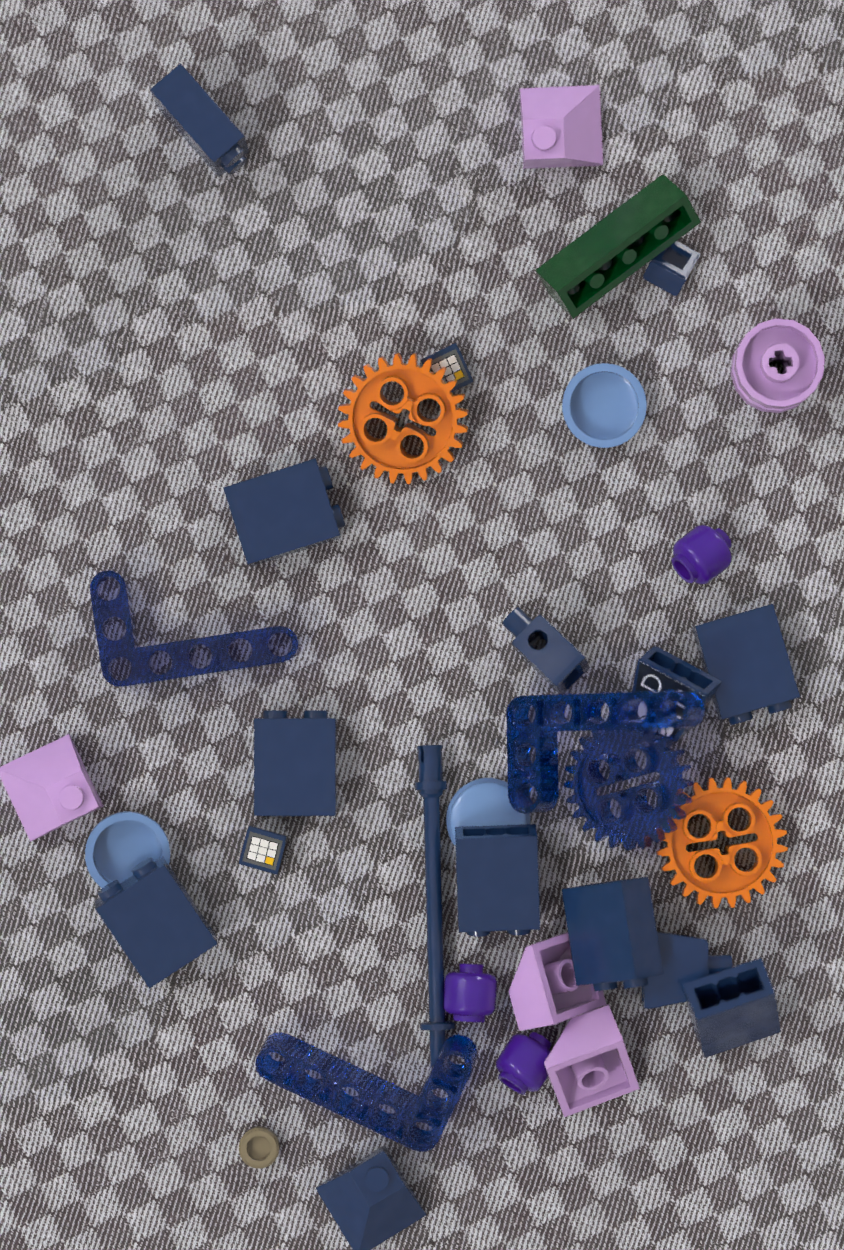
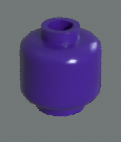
(702, 554)
(470, 993)
(523, 1062)

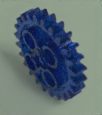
(638, 819)

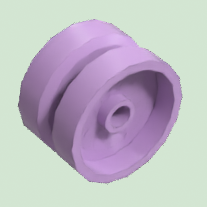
(792, 347)

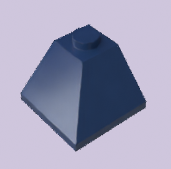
(371, 1200)

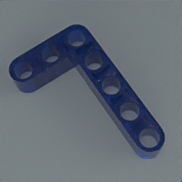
(179, 651)
(585, 717)
(371, 1089)

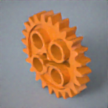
(388, 452)
(726, 879)

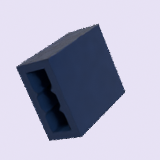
(200, 121)
(284, 512)
(750, 661)
(295, 764)
(497, 879)
(154, 920)
(612, 933)
(732, 1007)

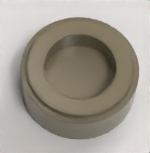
(259, 1147)

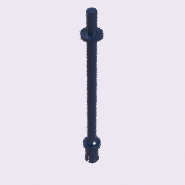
(431, 788)

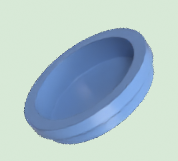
(604, 405)
(482, 804)
(121, 844)

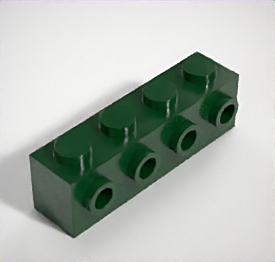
(618, 245)

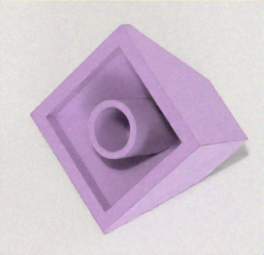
(561, 126)
(50, 787)
(546, 986)
(590, 1062)

